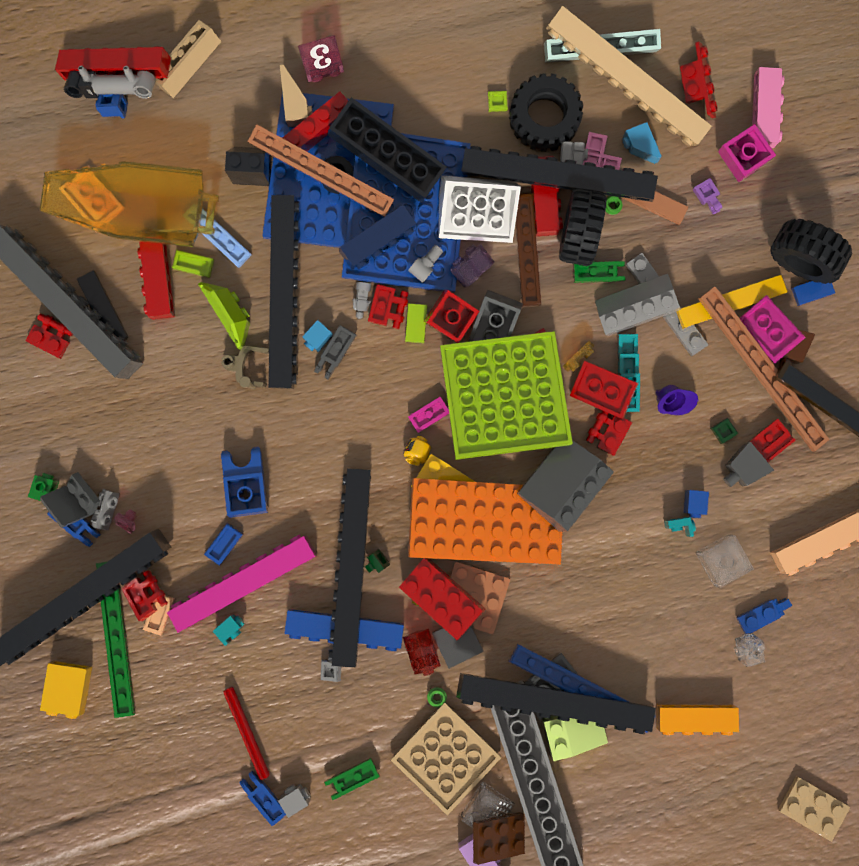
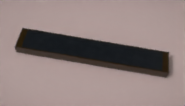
(818, 396)

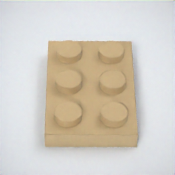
(814, 808)

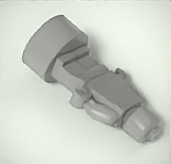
(361, 303)

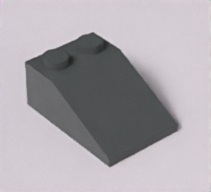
(495, 317)

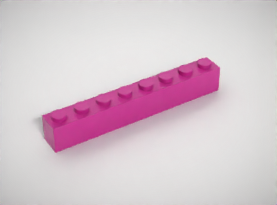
(241, 584)

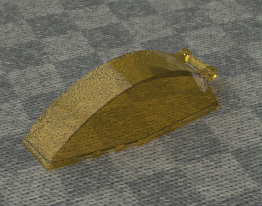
(132, 201)

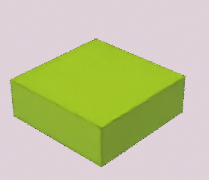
(497, 101)

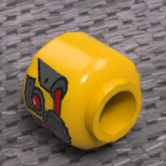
(417, 450)

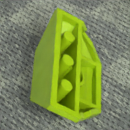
(229, 312)

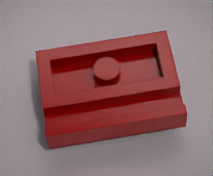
(772, 440)

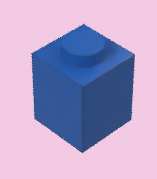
(696, 503)

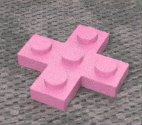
(596, 146)

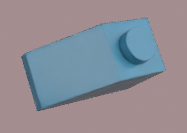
(641, 143)

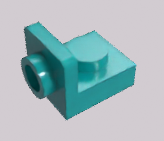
(678, 523)

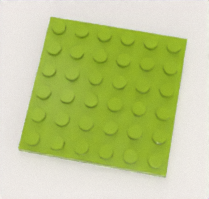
(505, 395)

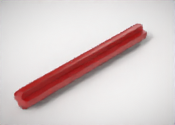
(246, 733)

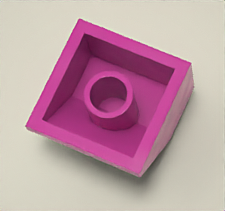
(746, 153)

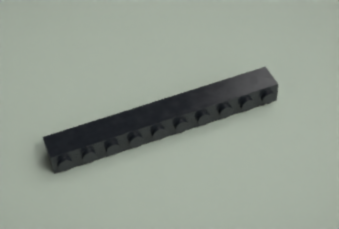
(558, 174)
(283, 291)
(351, 568)
(555, 702)

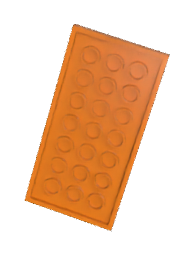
(478, 524)

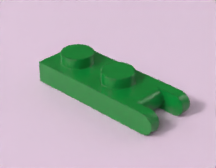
(598, 272)
(353, 778)

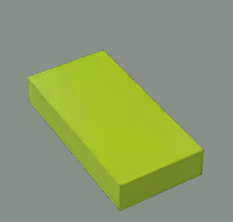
(193, 263)
(415, 323)

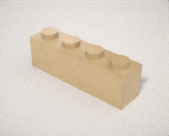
(188, 57)

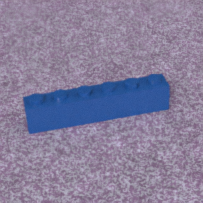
(319, 626)

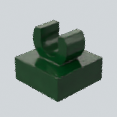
(377, 561)

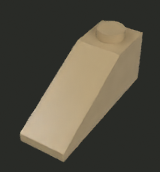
(295, 103)

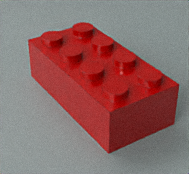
(442, 598)

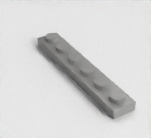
(689, 336)

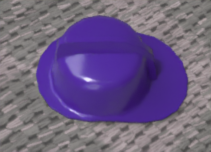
(675, 400)

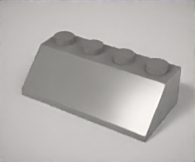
(637, 305)

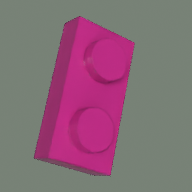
(429, 414)

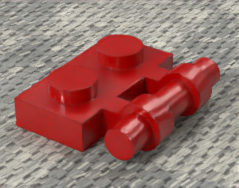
(382, 306)
(47, 341)
(613, 435)
(139, 598)

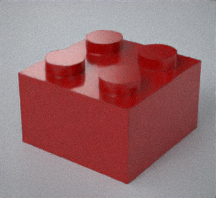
(451, 316)

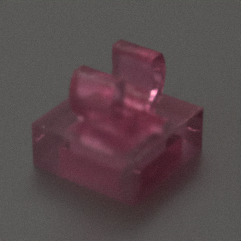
(126, 521)

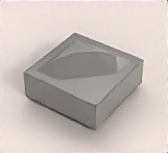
(329, 672)

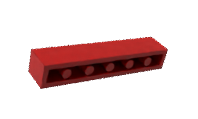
(112, 60)

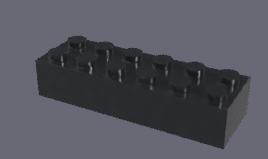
(386, 150)

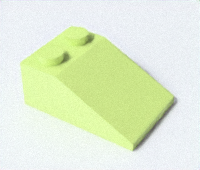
(572, 738)

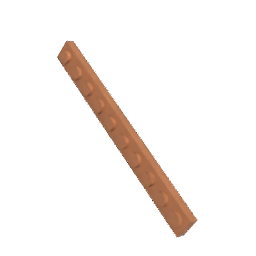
(763, 368)

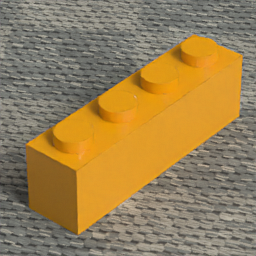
(697, 718)

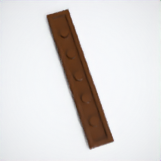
(527, 251)

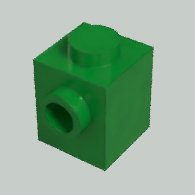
(42, 485)

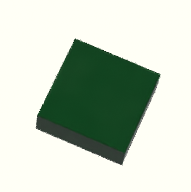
(724, 431)

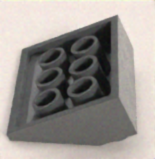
(565, 484)

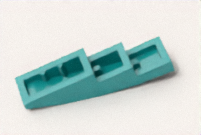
(629, 365)

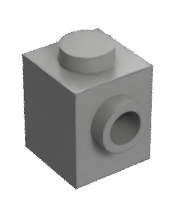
(294, 799)

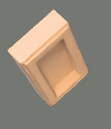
(157, 621)

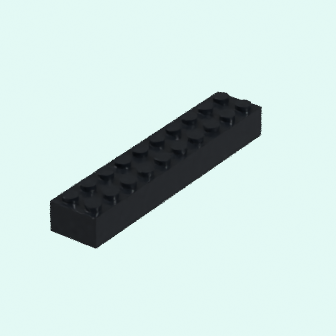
(85, 593)

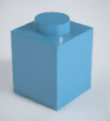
(317, 336)

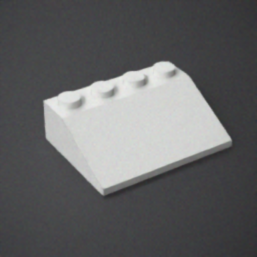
(477, 209)

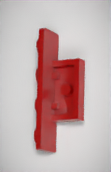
(697, 81)

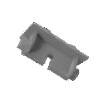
(102, 518)

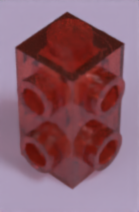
(421, 652)

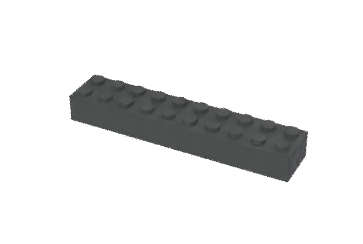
(67, 305)

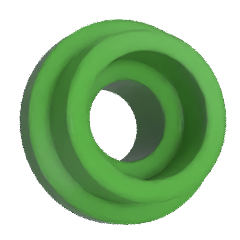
(617, 201)
(436, 703)

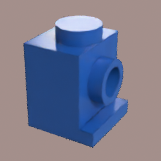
(111, 105)

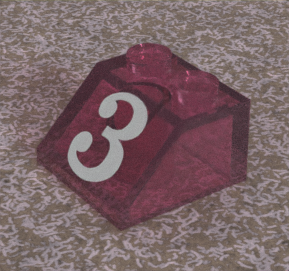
(321, 59)

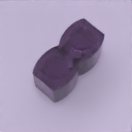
(472, 265)

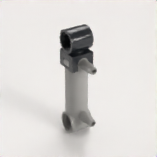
(91, 85)

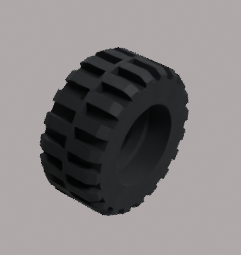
(545, 89)
(582, 227)
(811, 251)

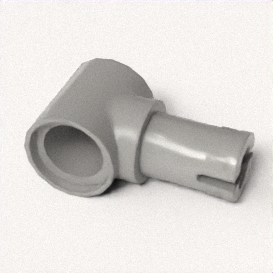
(423, 267)

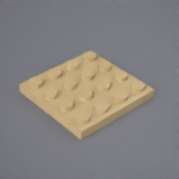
(446, 758)

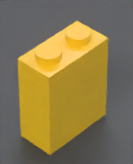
(65, 689)

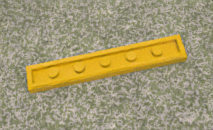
(736, 299)

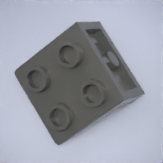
(71, 501)

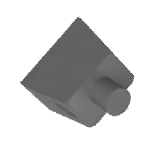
(746, 466)

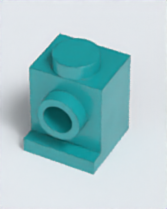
(229, 628)

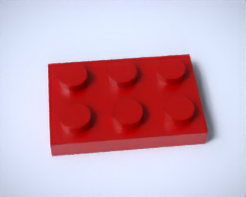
(604, 389)

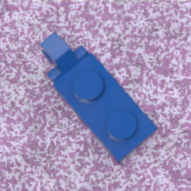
(763, 614)

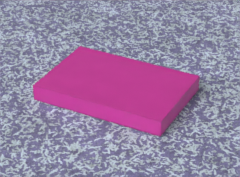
(771, 329)

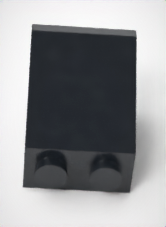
(248, 166)

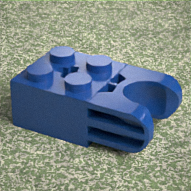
(241, 479)

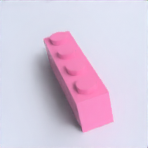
(767, 103)

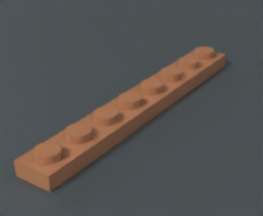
(320, 170)

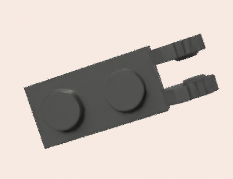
(336, 350)

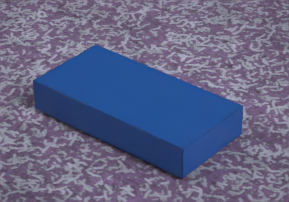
(811, 291)
(223, 544)

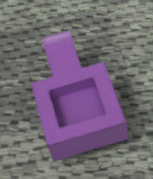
(707, 193)

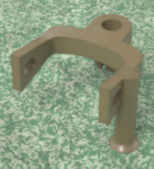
(238, 366)

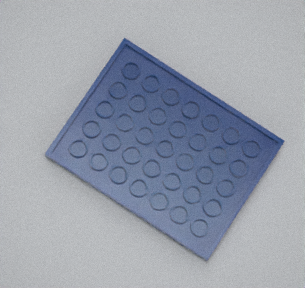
(322, 213)
(395, 262)

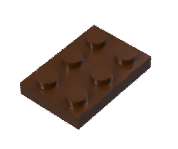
(498, 838)

